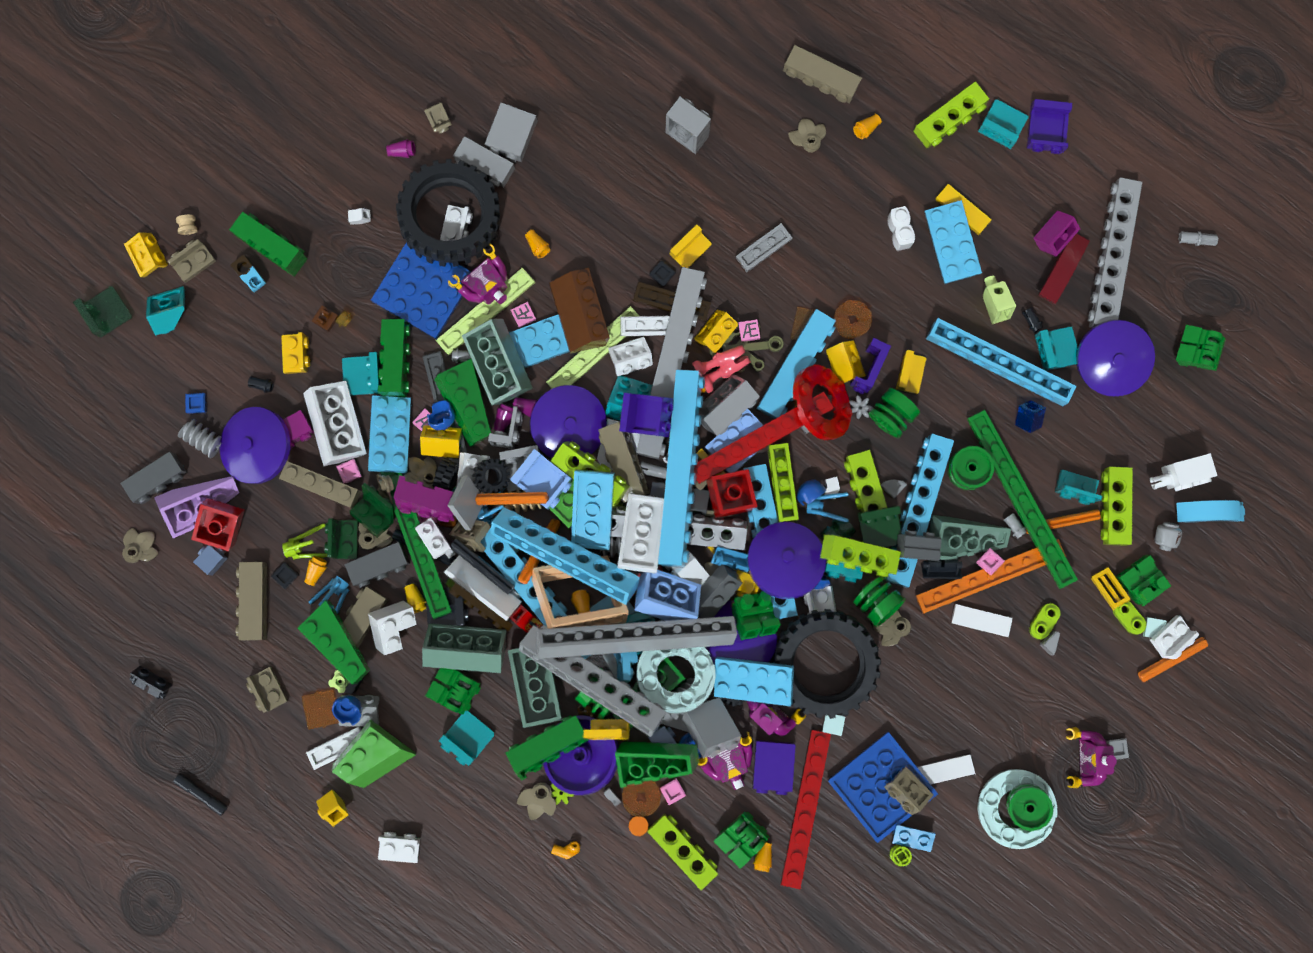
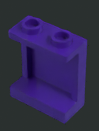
(1048, 126)
(879, 350)
(646, 414)
(773, 767)

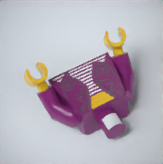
(485, 282)
(772, 718)
(1096, 758)
(729, 764)

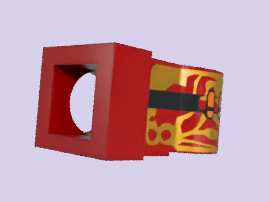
(526, 620)

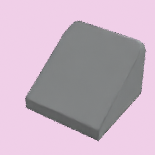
(1050, 643)

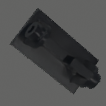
(936, 570)
(157, 685)

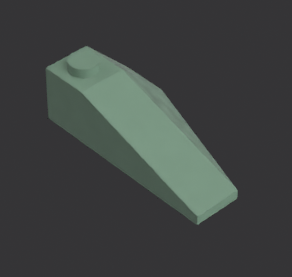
(967, 537)

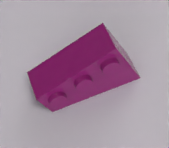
(423, 500)

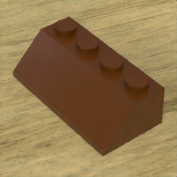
(579, 311)

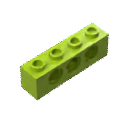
(972, 95)
(563, 461)
(1123, 477)
(871, 480)
(782, 483)
(886, 558)
(700, 877)

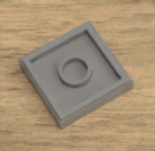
(464, 504)

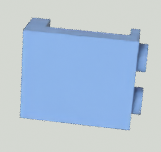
(541, 475)

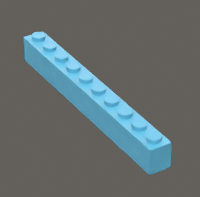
(680, 468)

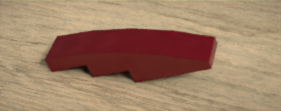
(1063, 269)

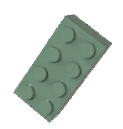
(497, 361)
(464, 648)
(534, 690)

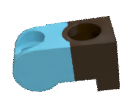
(248, 273)

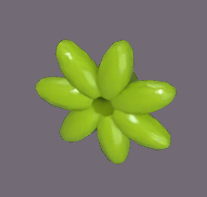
(556, 793)

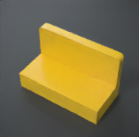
(690, 247)
(845, 361)
(911, 372)
(440, 442)

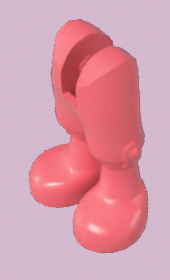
(726, 363)

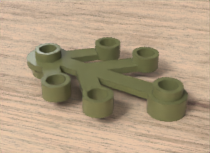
(751, 347)

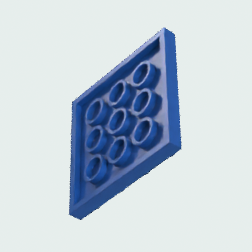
(420, 291)
(863, 784)

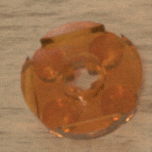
(862, 314)
(641, 808)

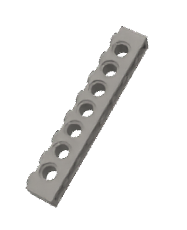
(1131, 192)
(715, 538)
(596, 690)

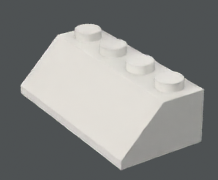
(334, 422)
(483, 588)

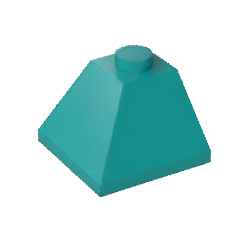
(165, 310)

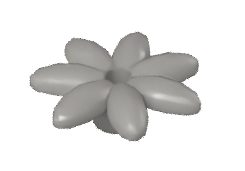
(860, 407)

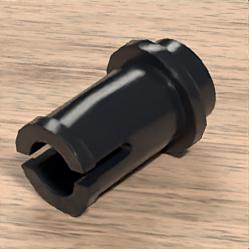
(1033, 320)
(261, 384)

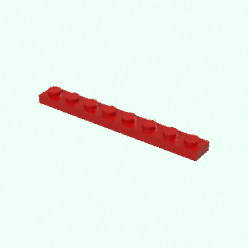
(756, 440)
(805, 809)

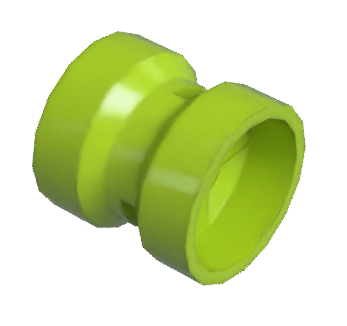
(896, 854)

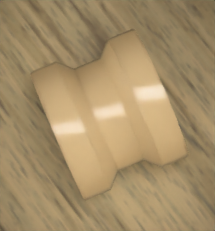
(186, 224)

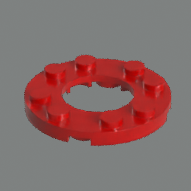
(811, 419)

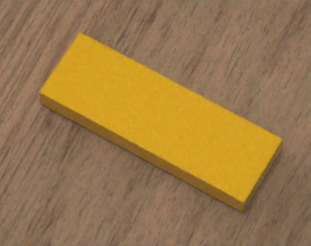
(976, 218)

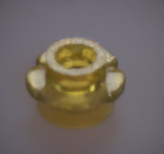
(343, 319)

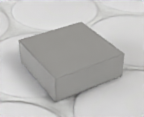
(1120, 748)

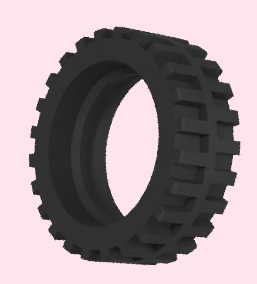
(448, 175)
(868, 655)

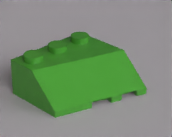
(370, 756)

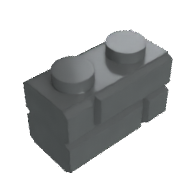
(919, 547)

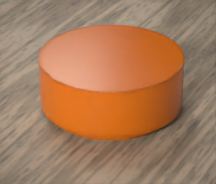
(638, 826)

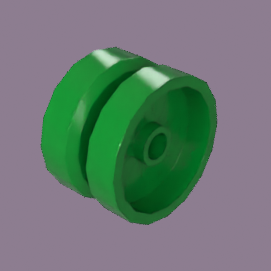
(981, 468)
(1026, 818)

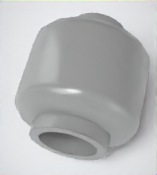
(1168, 536)

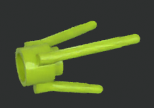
(294, 547)

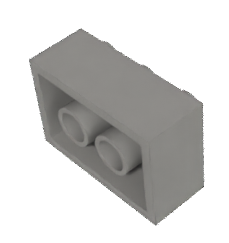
(688, 124)
(727, 404)

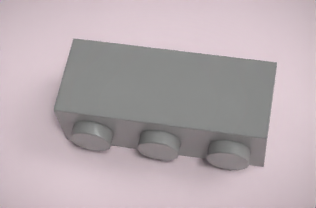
(494, 166)

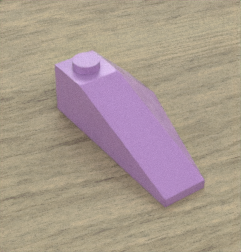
(182, 505)

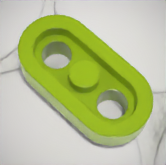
(1129, 618)
(1044, 620)

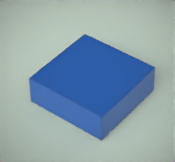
(195, 403)

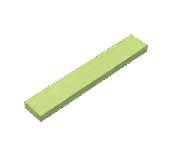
(482, 312)
(588, 358)

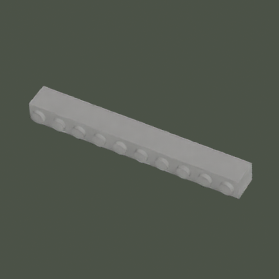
(674, 348)
(635, 637)

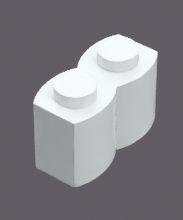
(899, 224)

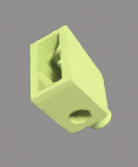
(998, 300)

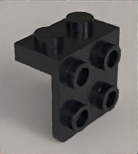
(459, 613)

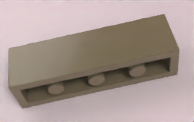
(822, 74)
(623, 459)
(320, 485)
(252, 601)
(357, 618)

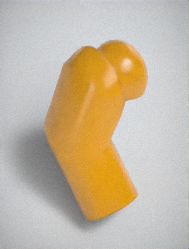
(567, 851)

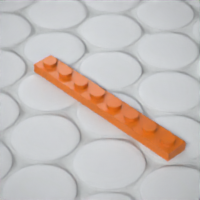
(980, 580)

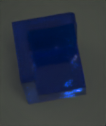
(1030, 416)

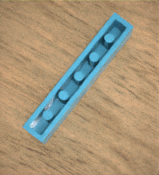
(800, 356)

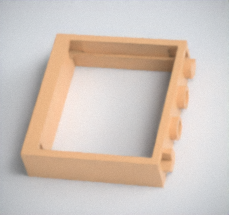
(609, 616)

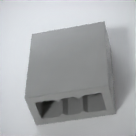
(511, 132)
(712, 728)

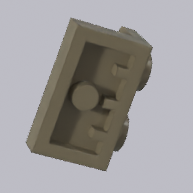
(191, 260)
(473, 537)
(266, 690)
(908, 791)

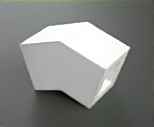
(359, 216)
(832, 486)

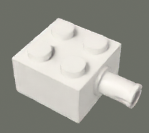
(1184, 473)

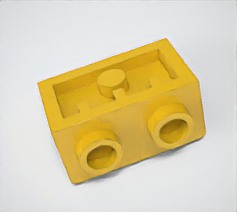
(145, 253)
(716, 330)
(295, 353)
(607, 730)

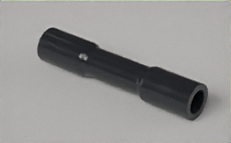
(210, 801)

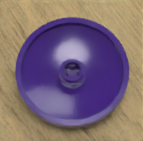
(1115, 358)
(565, 416)
(255, 445)
(786, 560)
(753, 649)
(585, 767)

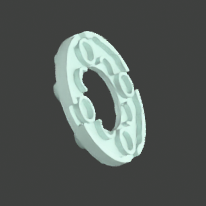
(681, 701)
(988, 809)

